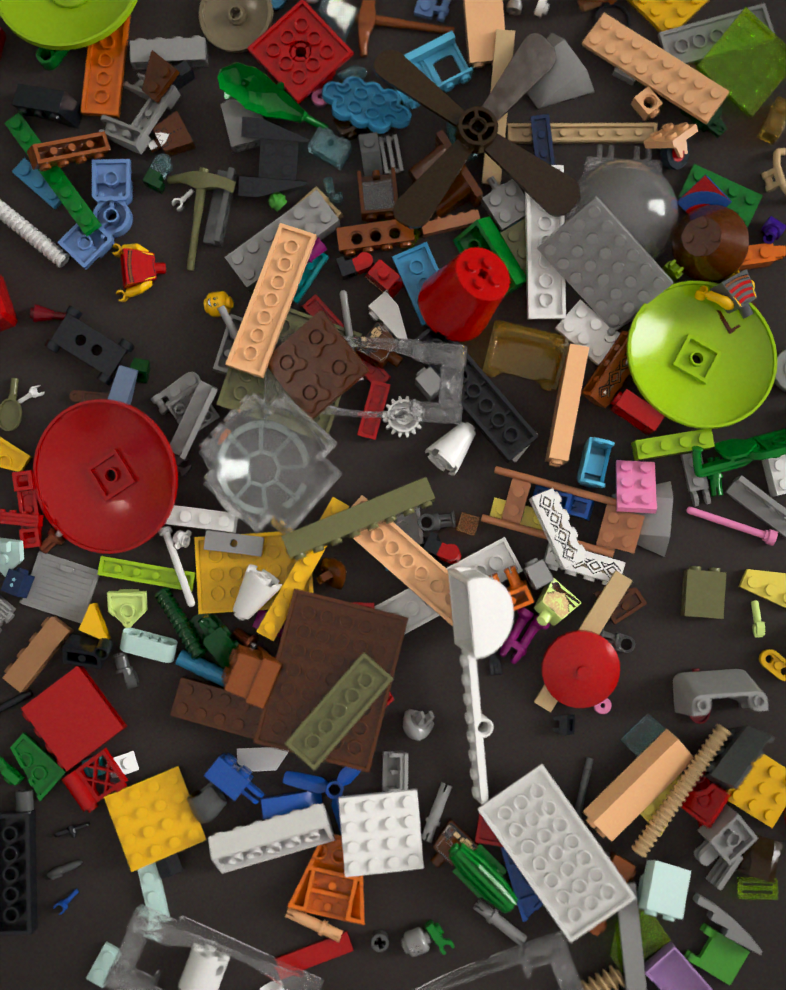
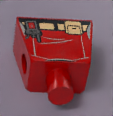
(384, 278)

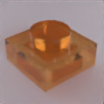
(468, 524)

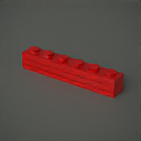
(21, 518)

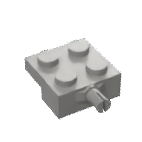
(504, 203)

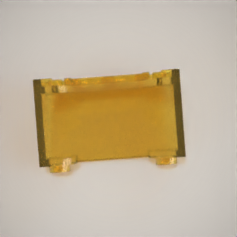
(526, 353)

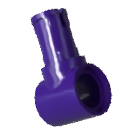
(772, 229)

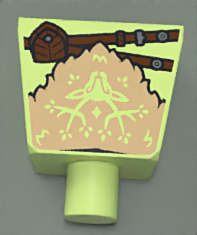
(555, 603)

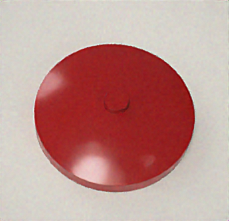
(580, 669)

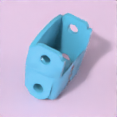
(594, 462)

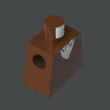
(171, 136)

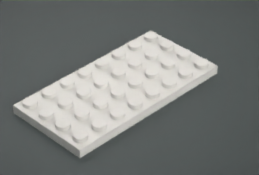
(556, 853)

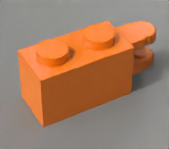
(762, 255)

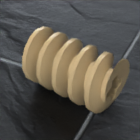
(606, 982)

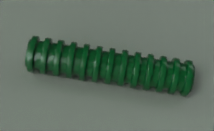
(180, 623)

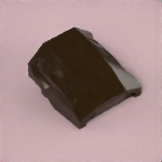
(761, 859)

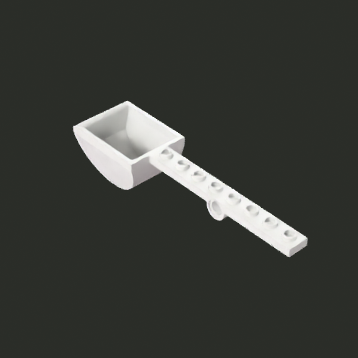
(480, 626)

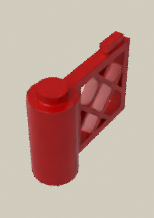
(84, 787)

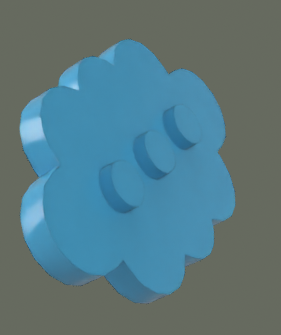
(366, 105)

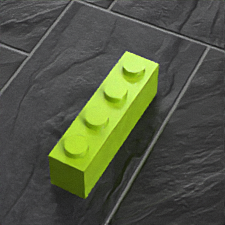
(672, 444)

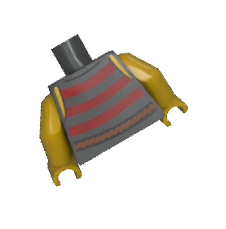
(732, 293)

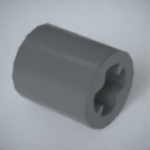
(24, 800)
(384, 936)

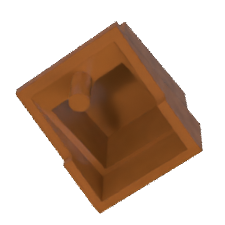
(250, 674)

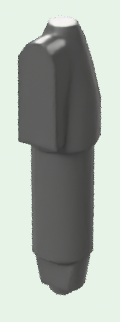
(58, 871)

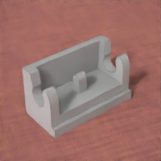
(394, 771)

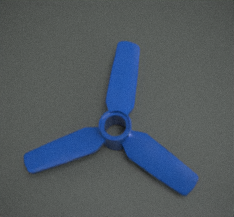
(319, 785)

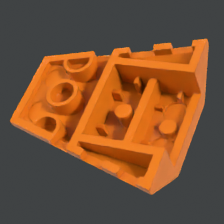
(327, 890)

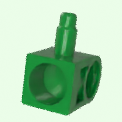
(55, 59)

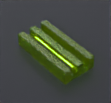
(740, 887)

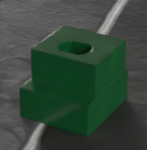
(143, 368)

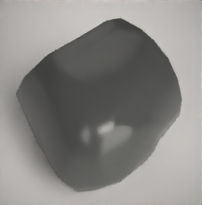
(207, 803)

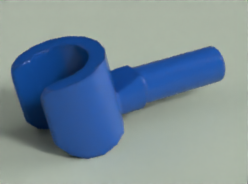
(64, 903)

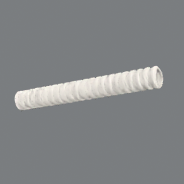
(32, 235)

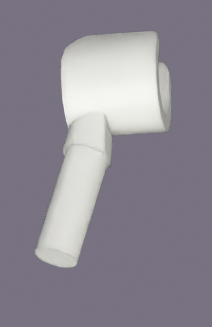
(181, 200)
(32, 393)

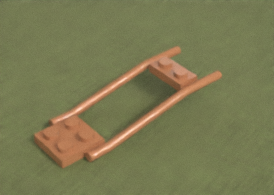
(617, 529)

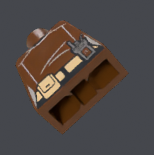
(379, 356)
(450, 834)

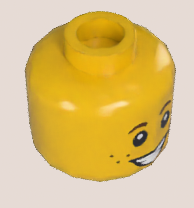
(215, 300)

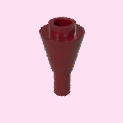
(40, 313)

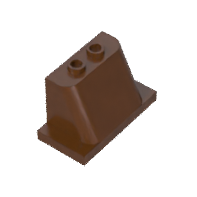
(462, 189)

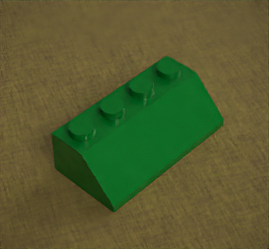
(486, 235)

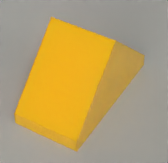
(94, 623)

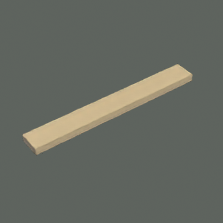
(502, 56)
(585, 133)
(594, 622)

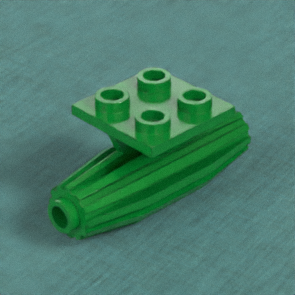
(482, 875)

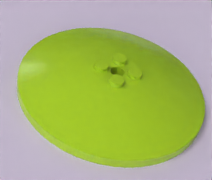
(64, 22)

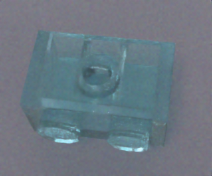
(330, 147)

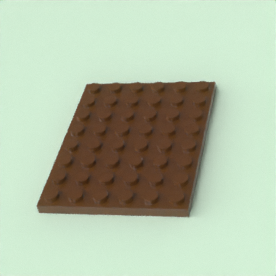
(315, 652)

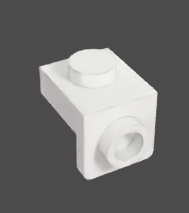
(126, 762)

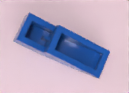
(574, 505)
(288, 802)

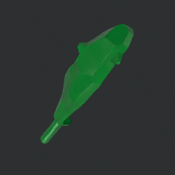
(261, 94)

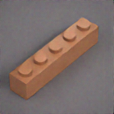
(450, 223)

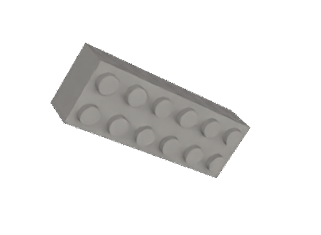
(308, 215)

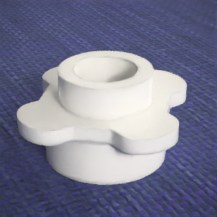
(182, 539)

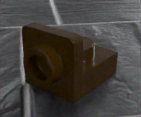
(346, 129)

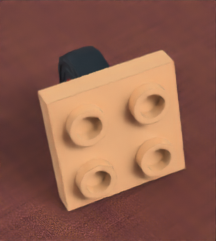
(672, 143)

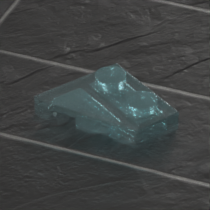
(338, 16)

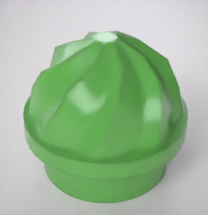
(277, 201)

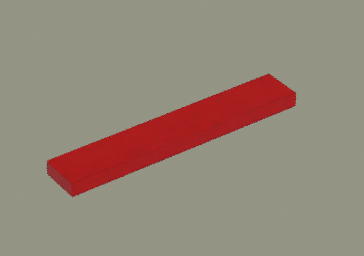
(313, 306)

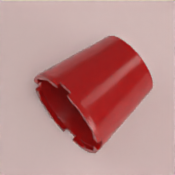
(464, 294)

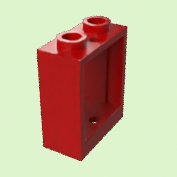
(636, 412)

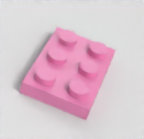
(635, 486)

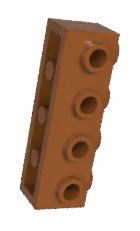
(68, 150)

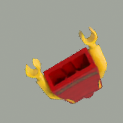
(137, 269)

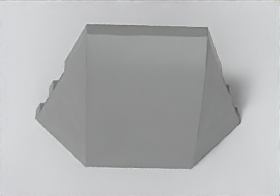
(565, 79)
(657, 527)

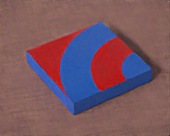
(703, 193)

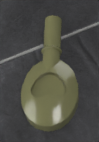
(11, 409)

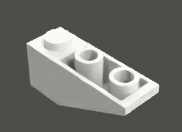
(388, 314)

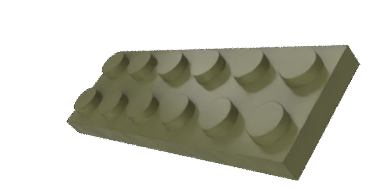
(339, 711)

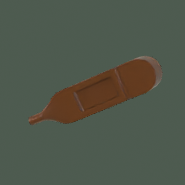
(79, 396)

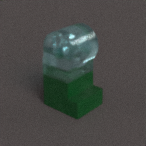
(157, 172)

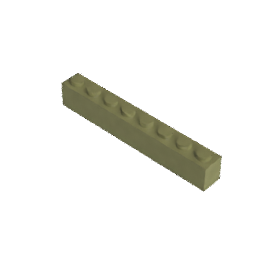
(358, 518)

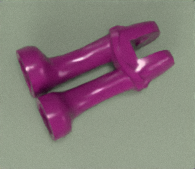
(524, 616)

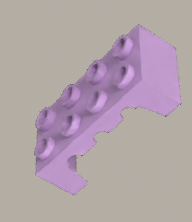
(673, 971)

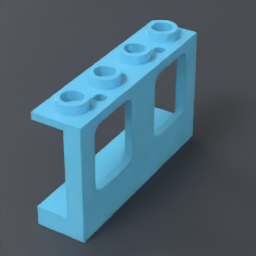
(432, 52)

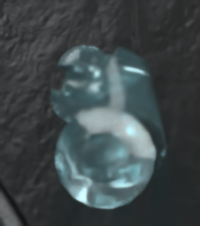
(353, 70)
(330, 190)

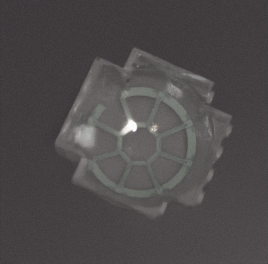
(269, 463)

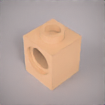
(647, 96)

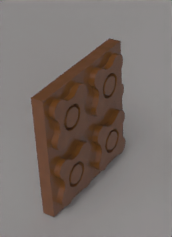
(316, 365)

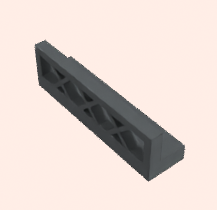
(219, 212)

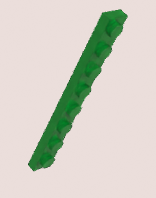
(56, 178)

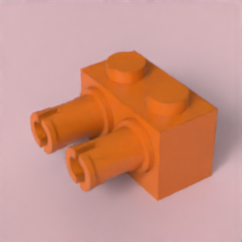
(518, 590)

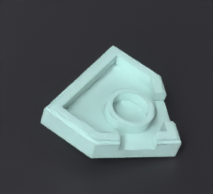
(10, 554)

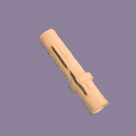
(315, 924)

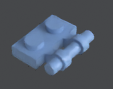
(427, 8)

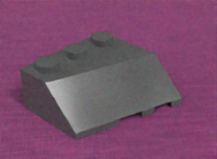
(737, 754)

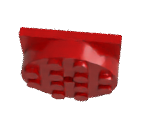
(300, 33)

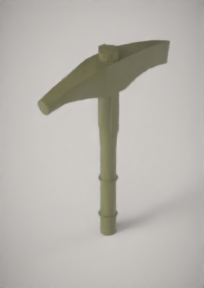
(202, 182)

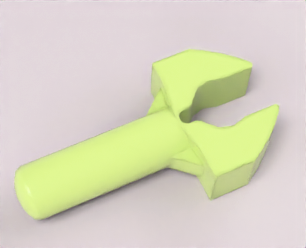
(758, 627)

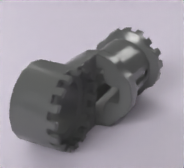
(436, 521)
(616, 640)
(123, 665)

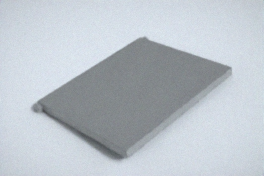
(61, 587)

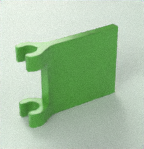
(719, 955)

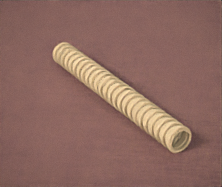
(681, 790)

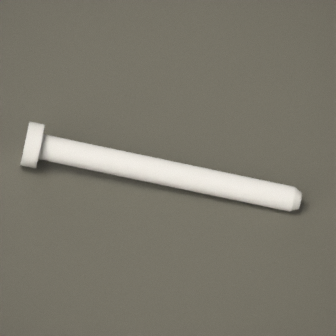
(166, 533)

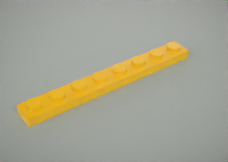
(296, 579)

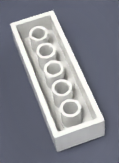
(271, 838)

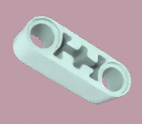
(148, 645)

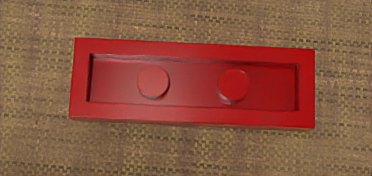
(375, 402)

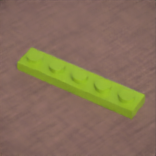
(143, 573)

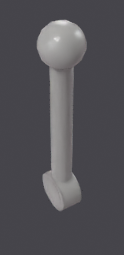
(611, 331)

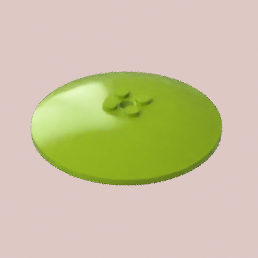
(733, 369)

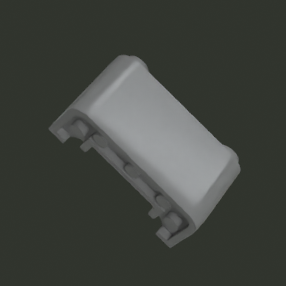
(695, 689)

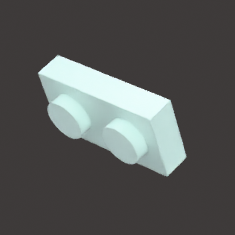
(102, 964)

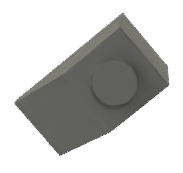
(370, 153)

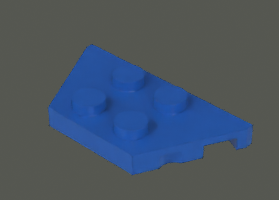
(527, 898)

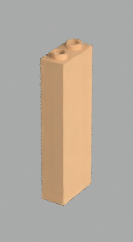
(481, 22)
(566, 405)
(638, 785)

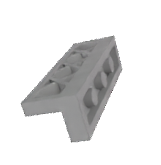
(193, 418)
(758, 503)

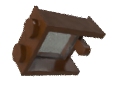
(377, 195)

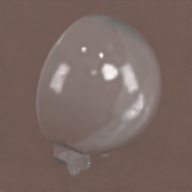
(634, 194)

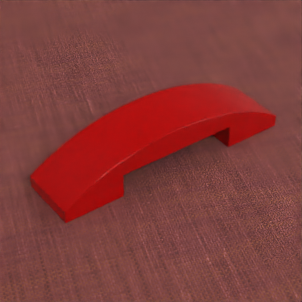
(27, 501)

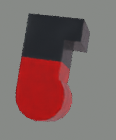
(355, 266)
(446, 552)

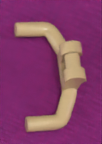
(777, 172)

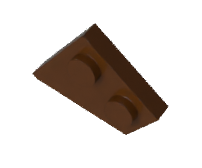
(158, 77)
(628, 604)

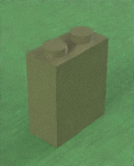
(703, 593)

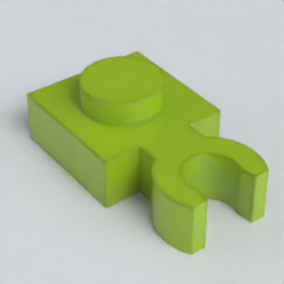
(673, 270)

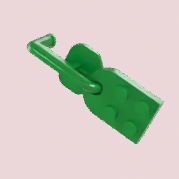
(740, 452)

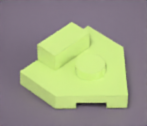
(127, 605)

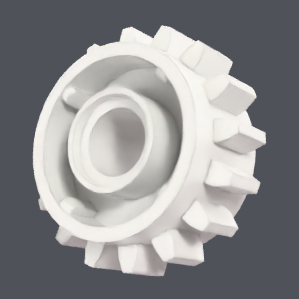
(399, 426)

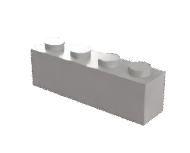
(172, 50)

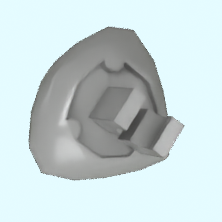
(417, 724)

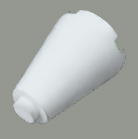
(451, 448)
(254, 592)

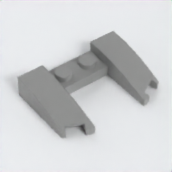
(136, 136)

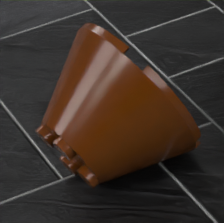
(710, 243)

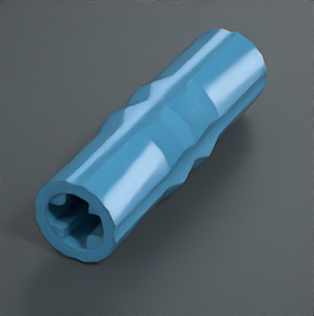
(200, 667)

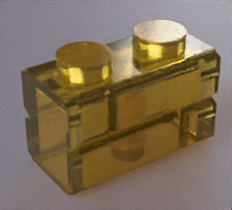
(774, 121)

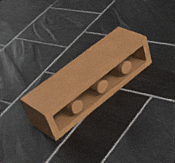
(37, 654)

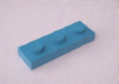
(36, 182)

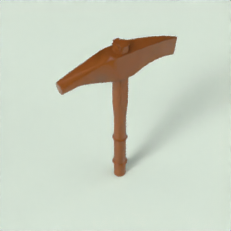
(368, 19)

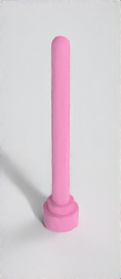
(769, 536)

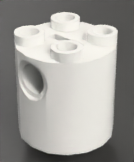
(203, 970)

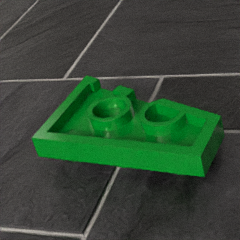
(37, 764)

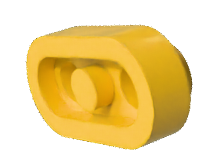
(775, 665)

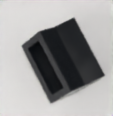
(169, 866)

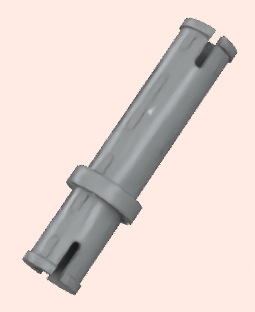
(436, 812)
(493, 916)

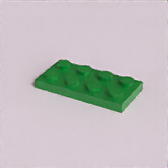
(743, 199)

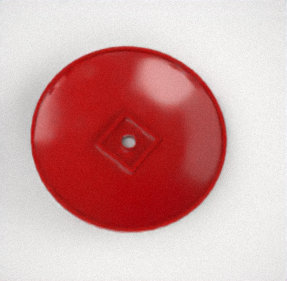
(75, 483)

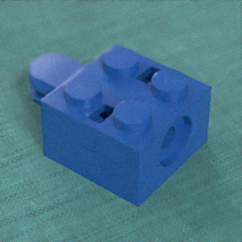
(233, 778)

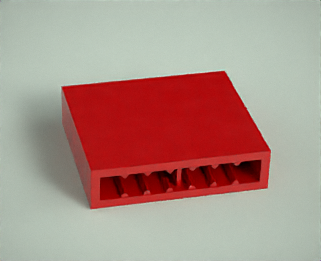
(73, 717)

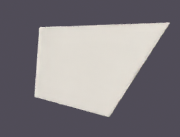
(261, 758)

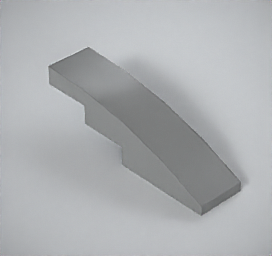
(730, 928)

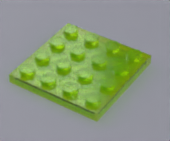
(746, 62)

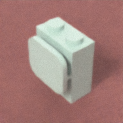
(663, 890)

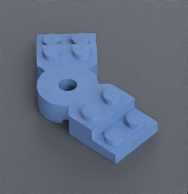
(113, 193)

